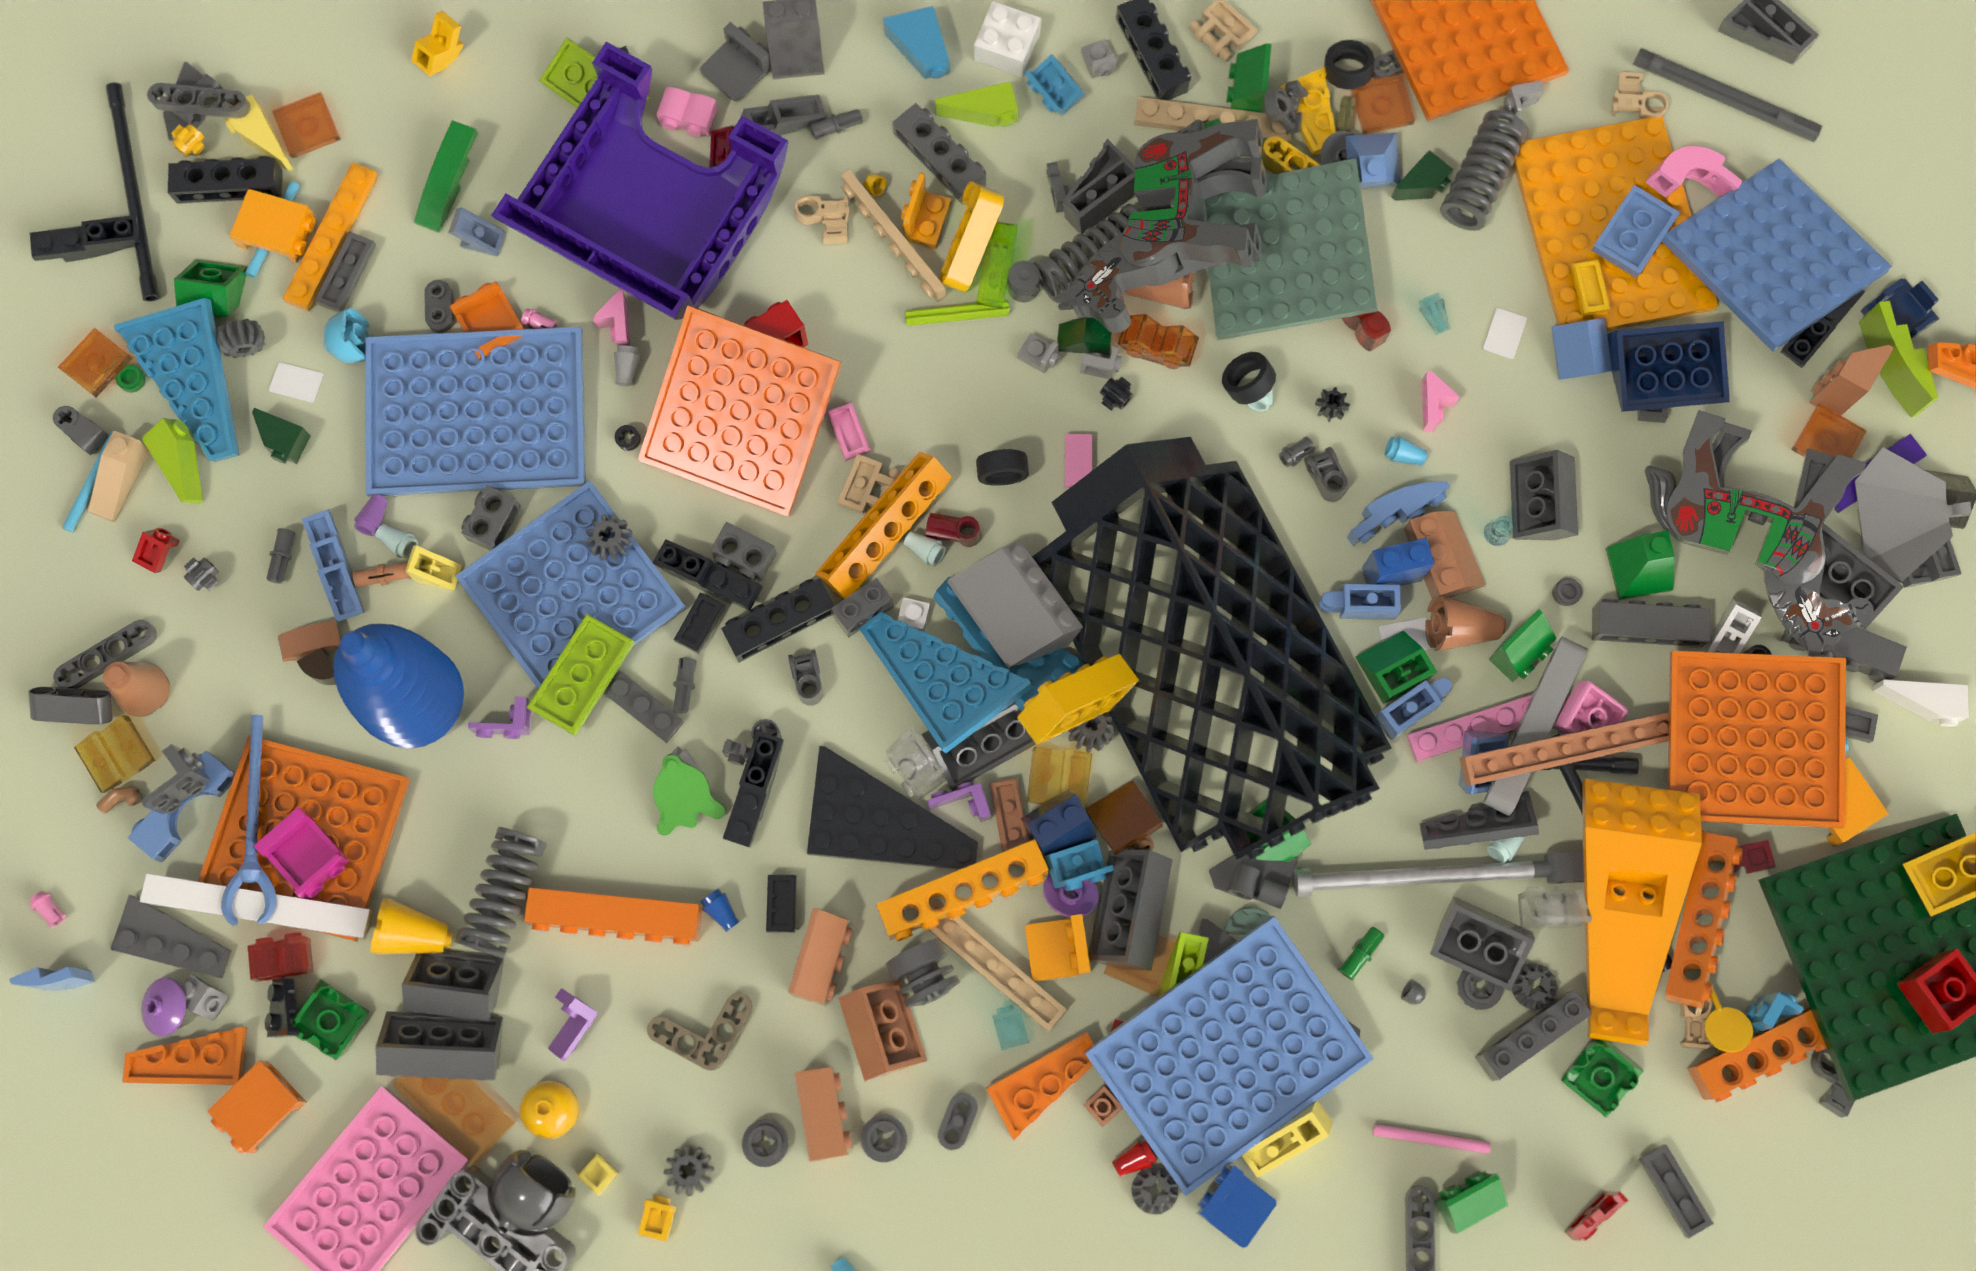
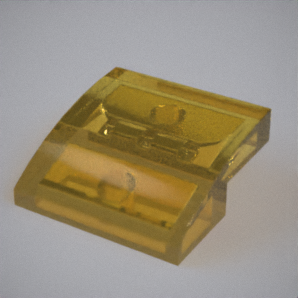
(114, 754)
(1055, 772)

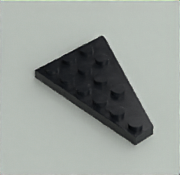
(870, 821)

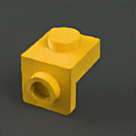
(657, 1218)

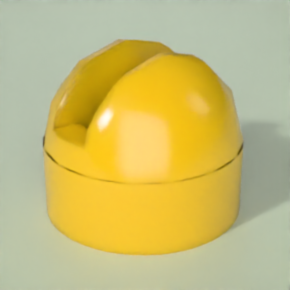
(880, 183)

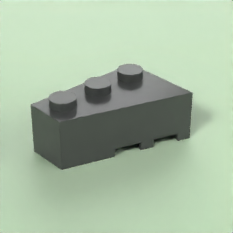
(1769, 28)
(1101, 189)

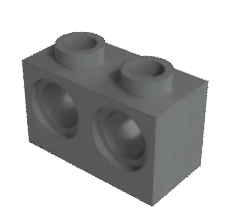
(497, 521)
(746, 547)
(862, 606)

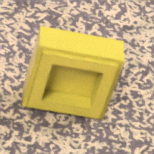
(597, 1174)

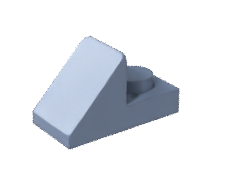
(476, 233)

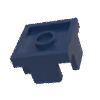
(1909, 305)

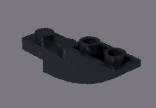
(87, 241)
(1806, 343)
(707, 575)
(754, 789)

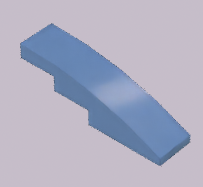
(333, 565)

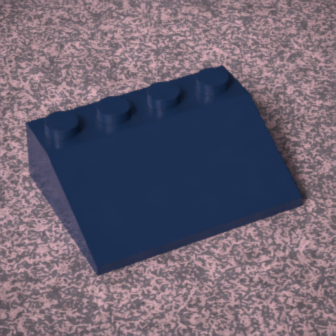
(1669, 366)

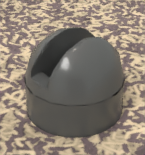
(1413, 992)

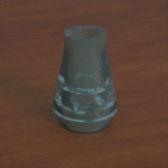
(1435, 313)
(1498, 531)

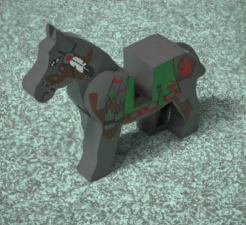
(1173, 232)
(1793, 551)

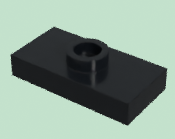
(699, 623)
(781, 904)

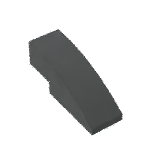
(787, 114)

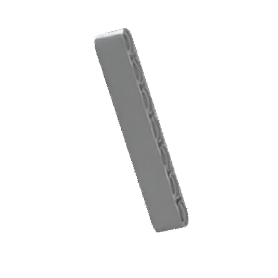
(1539, 717)

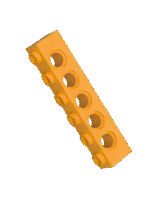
(870, 529)
(1025, 855)

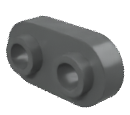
(439, 305)
(957, 1121)

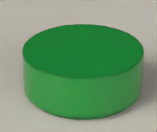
(131, 378)

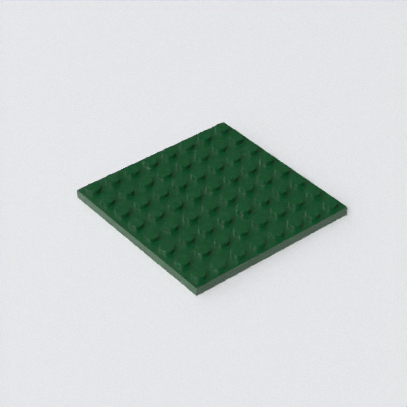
(1857, 934)

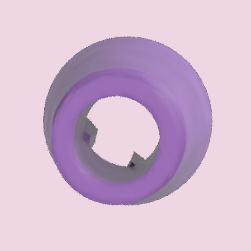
(371, 515)

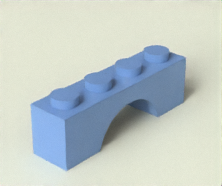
(158, 832)

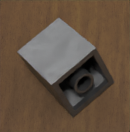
(793, 38)

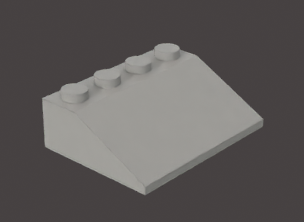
(1015, 605)

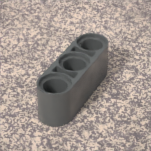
(70, 705)

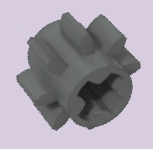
(201, 574)

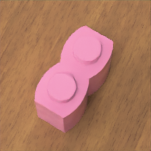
(687, 112)

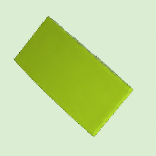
(1906, 368)

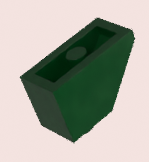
(1424, 179)
(1084, 336)
(280, 437)

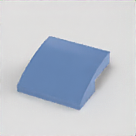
(53, 980)

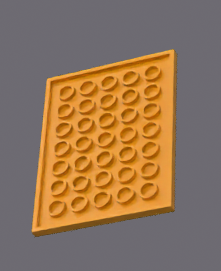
(1570, 195)

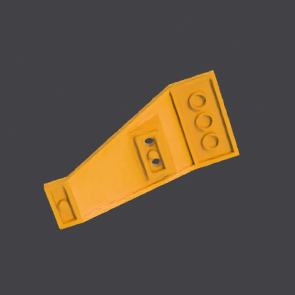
(1640, 846)

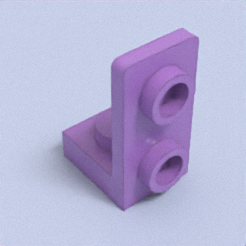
(518, 714)
(977, 805)
(579, 1021)

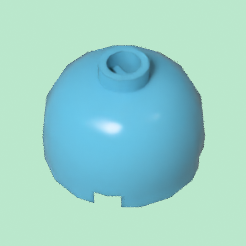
(346, 336)

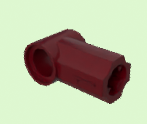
(950, 529)

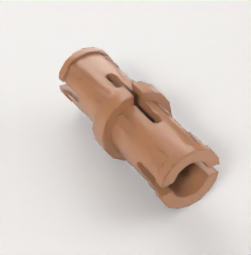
(366, 578)

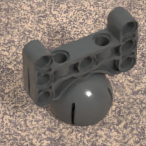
(512, 1208)

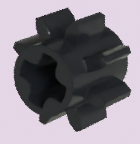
(1116, 393)
(1332, 397)

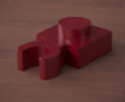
(1756, 857)

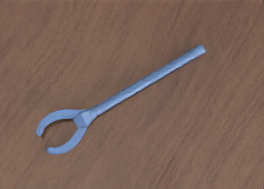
(250, 869)

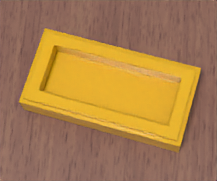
(1590, 287)

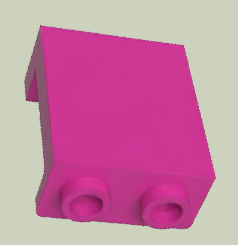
(302, 853)

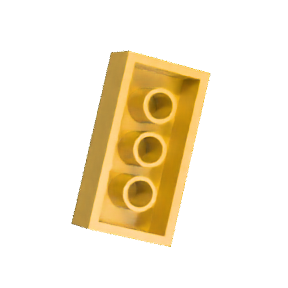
(1077, 697)

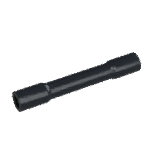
(1617, 765)

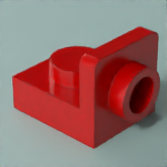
(153, 549)

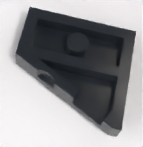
(282, 1004)

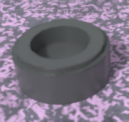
(1567, 592)

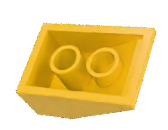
(1945, 875)

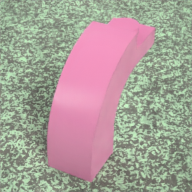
(1695, 164)

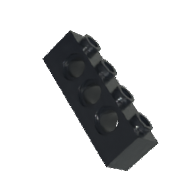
(1164, 84)
(212, 188)
(773, 633)

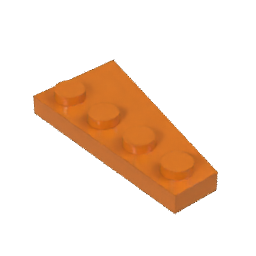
(1953, 362)
(197, 1061)
(1035, 1086)

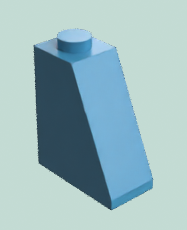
(919, 40)

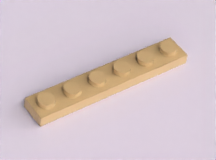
(1178, 115)
(898, 244)
(998, 970)

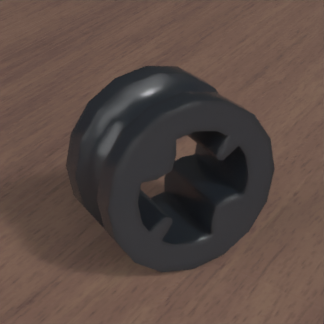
(635, 439)

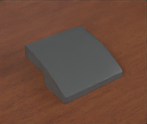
(1937, 567)

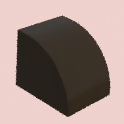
(319, 667)

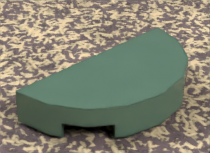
(1245, 920)

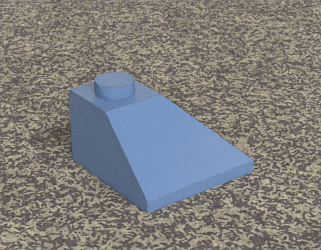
(1376, 159)

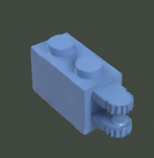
(1363, 601)
(1413, 707)

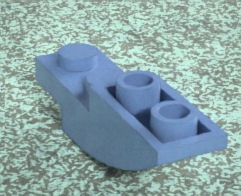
(1404, 503)

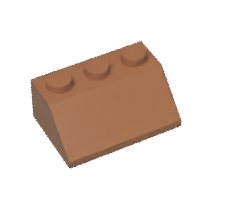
(1849, 379)
(1454, 563)
(820, 957)
(882, 1029)
(823, 1113)

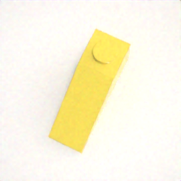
(258, 133)
(1290, 1139)

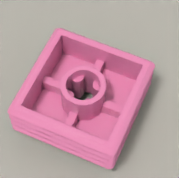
(1589, 703)

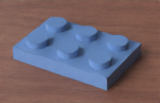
(1635, 231)

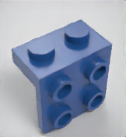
(1236, 1206)

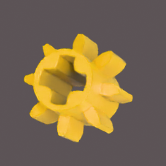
(188, 140)

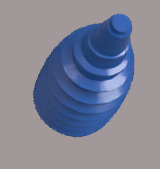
(398, 685)

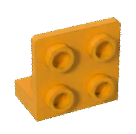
(924, 215)
(1057, 949)

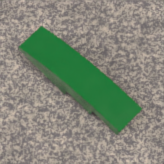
(445, 176)

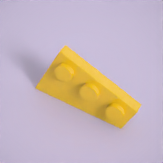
(1316, 112)

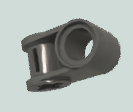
(81, 430)
(1326, 469)
(806, 672)

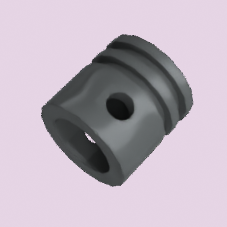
(1023, 281)

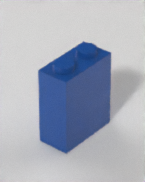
(1399, 564)

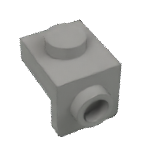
(203, 998)

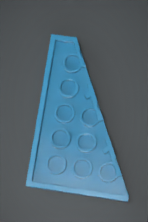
(186, 363)
(1037, 671)
(943, 683)

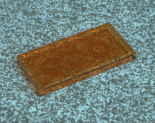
(458, 1112)

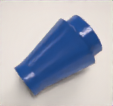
(720, 909)

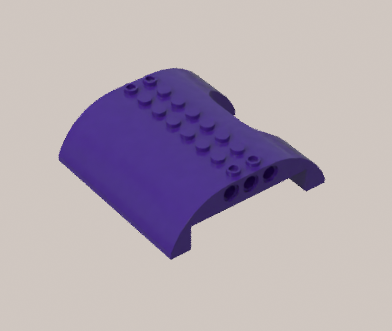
(635, 206)

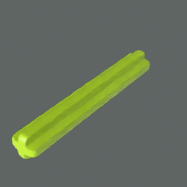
(954, 313)

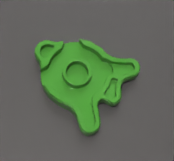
(682, 794)

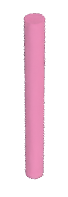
(1431, 1138)

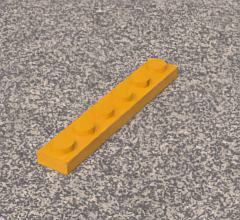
(330, 236)

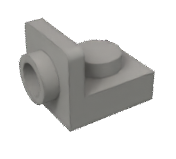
(1099, 59)
(1522, 95)
(1039, 353)
(1099, 366)

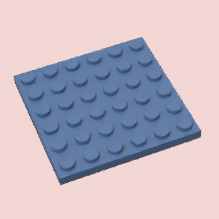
(1776, 254)
(548, 580)

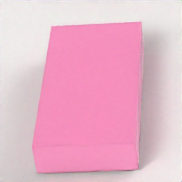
(848, 431)
(1077, 457)

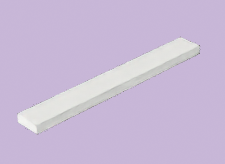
(251, 905)

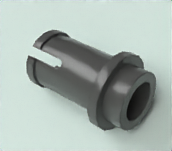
(1294, 453)

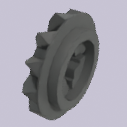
(1538, 999)
(1480, 1000)
(885, 1124)
(754, 1134)
(1143, 1198)

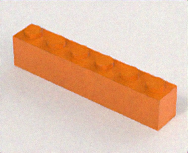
(613, 915)

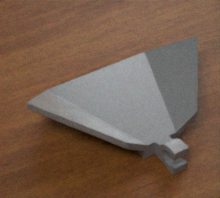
(1903, 513)

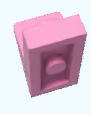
(615, 315)
(1434, 396)

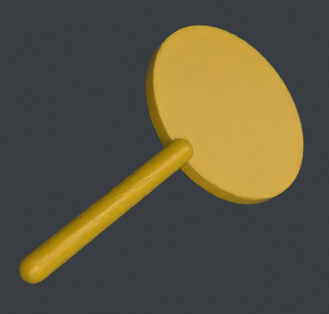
(1727, 1027)

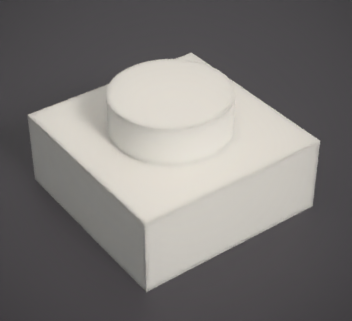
(914, 613)

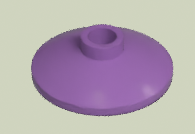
(1082, 899)
(163, 1007)

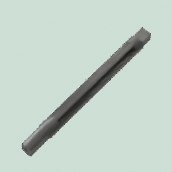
(1728, 95)

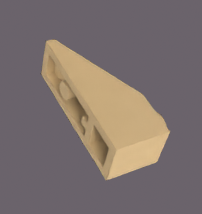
(116, 474)

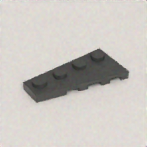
(1480, 825)
(162, 939)

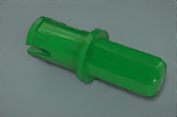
(1362, 953)

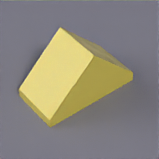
(432, 569)

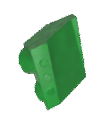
(328, 1019)
(1602, 1076)

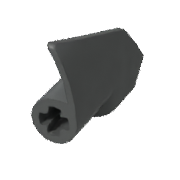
(190, 77)
(1254, 879)

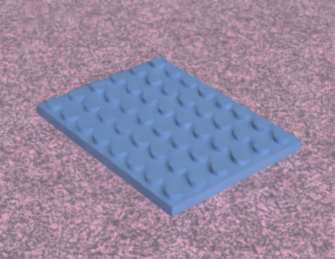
(467, 423)
(1228, 1055)

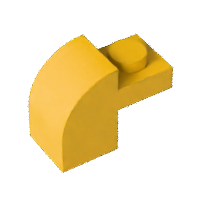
(439, 48)

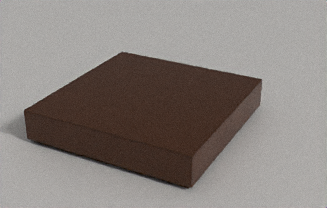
(1124, 817)

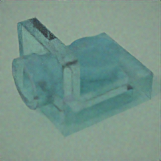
(1010, 1027)

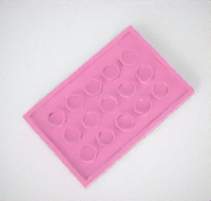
(367, 1189)

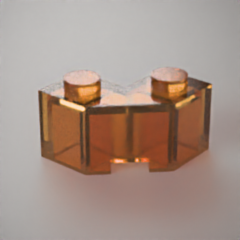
(1162, 345)

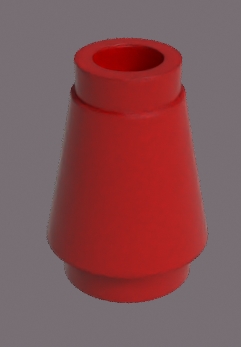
(1135, 1158)

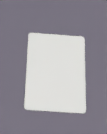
(1505, 333)
(296, 382)
(1414, 628)

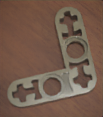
(703, 1045)

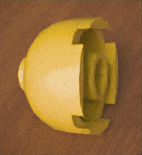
(549, 1109)

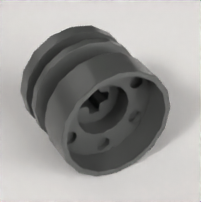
(922, 973)

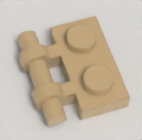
(1228, 23)
(861, 483)

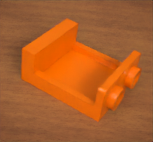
(487, 311)
(255, 1106)

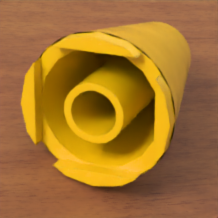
(408, 931)

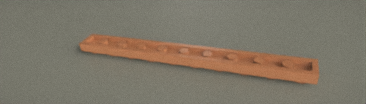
(1564, 749)

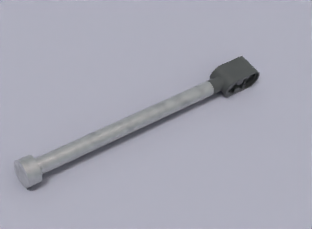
(1557, 867)

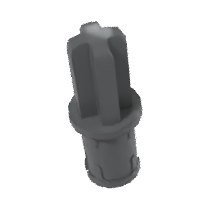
(836, 123)
(280, 555)
(684, 684)

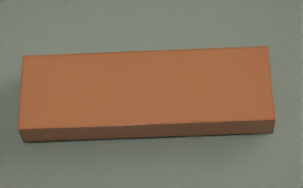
(1008, 813)

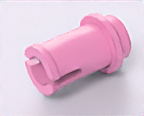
(536, 320)
(46, 908)

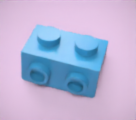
(1055, 85)
(1077, 864)
(1769, 1007)

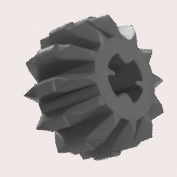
(240, 338)
(613, 545)
(1095, 738)
(690, 1180)

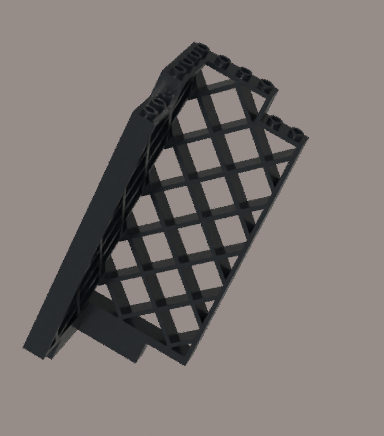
(1263, 707)

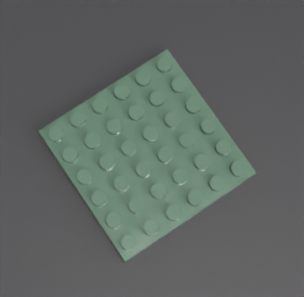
(1310, 253)

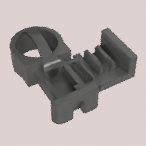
(1284, 105)
(1838, 1094)

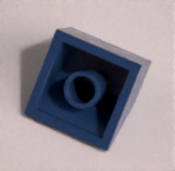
(1059, 824)

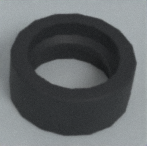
(1349, 50)
(1255, 389)
(1002, 467)

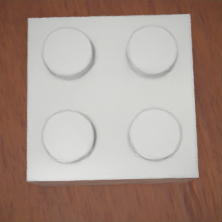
(1007, 39)

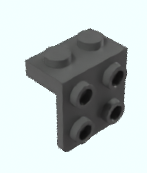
(736, 63)
(186, 783)

